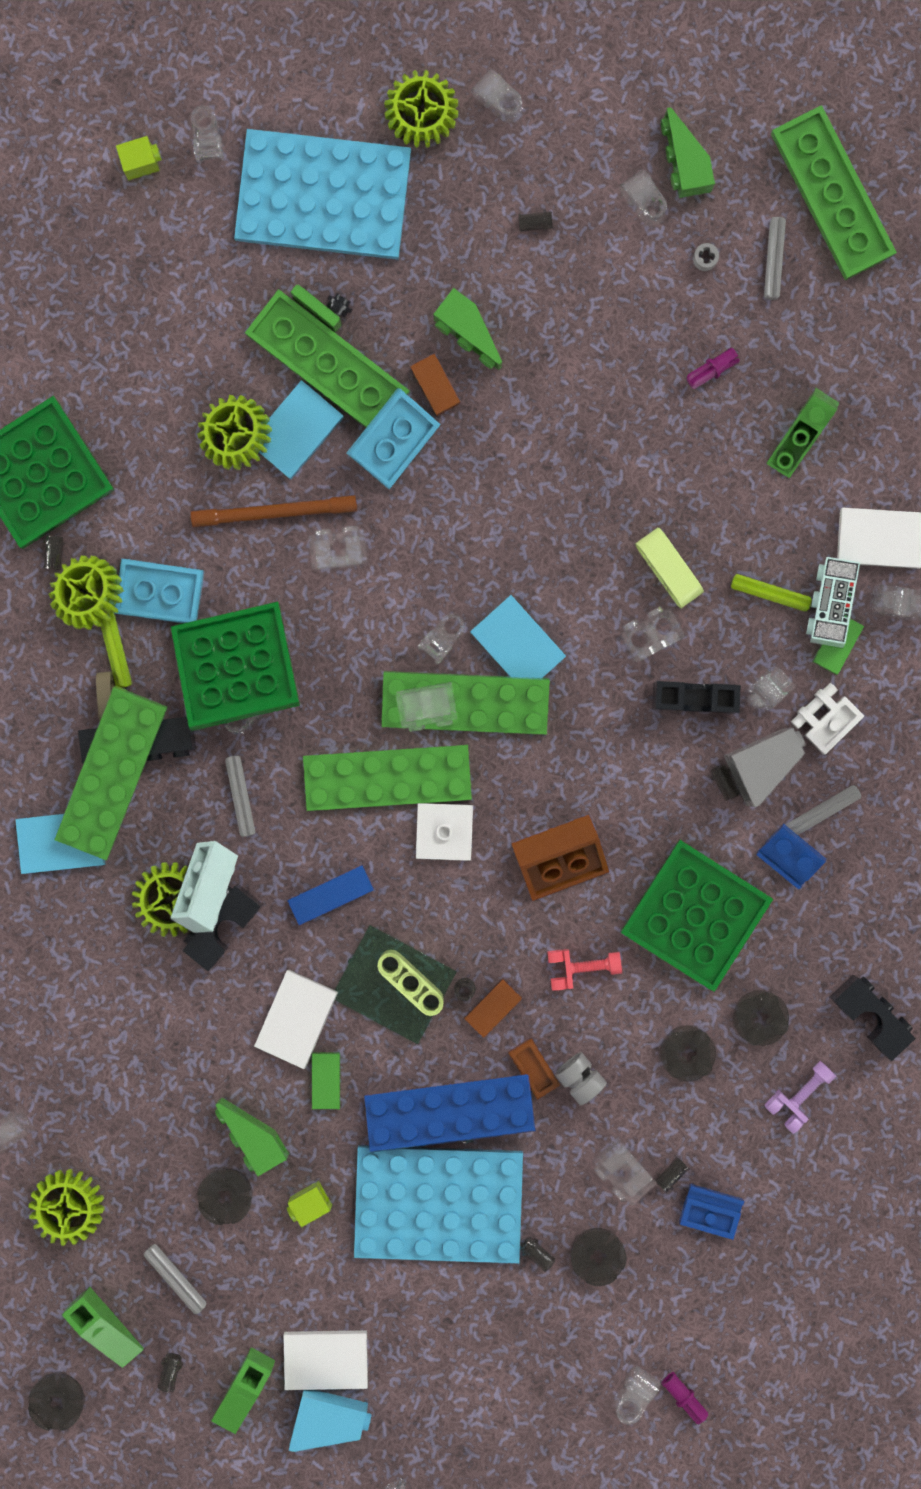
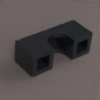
(696, 697)
(206, 946)
(890, 1034)

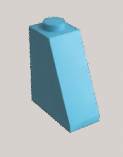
(328, 1420)

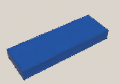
(330, 895)

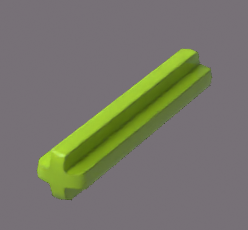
(771, 592)
(116, 652)

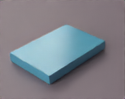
(299, 429)
(393, 438)
(160, 591)
(517, 641)
(42, 853)

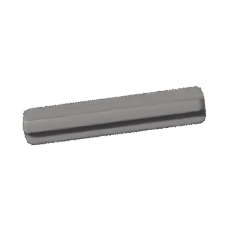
(774, 258)
(240, 796)
(824, 810)
(175, 1279)

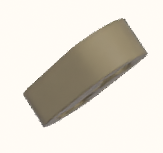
(104, 687)

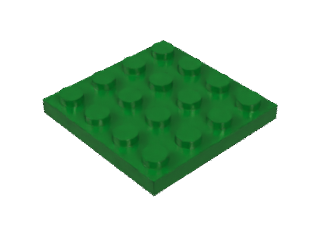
(45, 473)
(234, 666)
(696, 915)

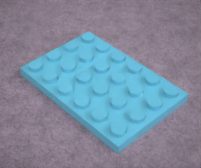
(322, 194)
(439, 1204)

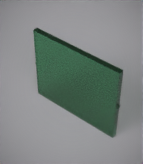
(376, 998)

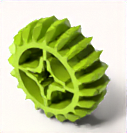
(411, 106)
(236, 412)
(94, 573)
(163, 887)
(44, 1208)

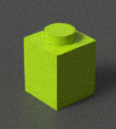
(139, 157)
(309, 1204)

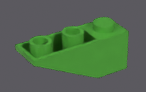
(690, 161)
(463, 320)
(803, 432)
(256, 1139)
(102, 1328)
(243, 1390)

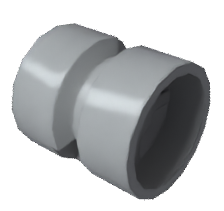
(580, 1078)

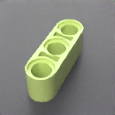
(669, 567)
(415, 995)

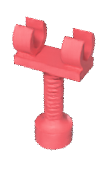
(611, 963)

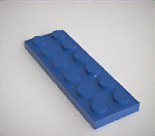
(449, 1113)

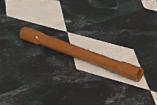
(333, 505)

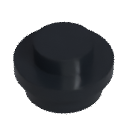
(339, 305)

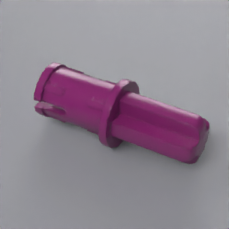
(712, 368)
(685, 1398)

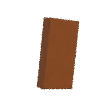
(435, 384)
(493, 1008)
(531, 1062)

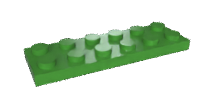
(833, 192)
(322, 358)
(481, 701)
(110, 773)
(387, 777)

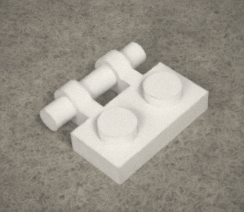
(833, 725)

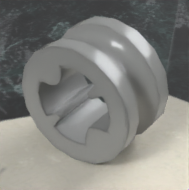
(699, 262)

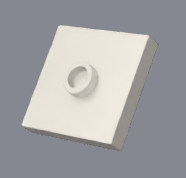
(444, 831)

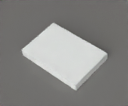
(880, 537)
(296, 1019)
(325, 1360)

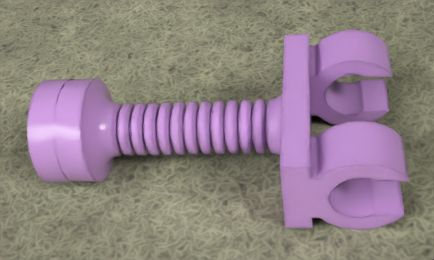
(795, 1122)

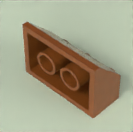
(560, 857)

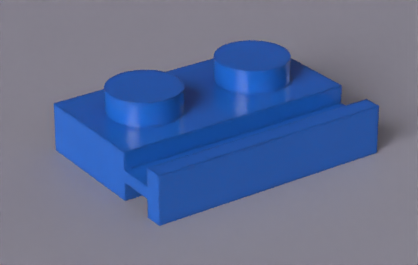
(791, 856)
(711, 1211)

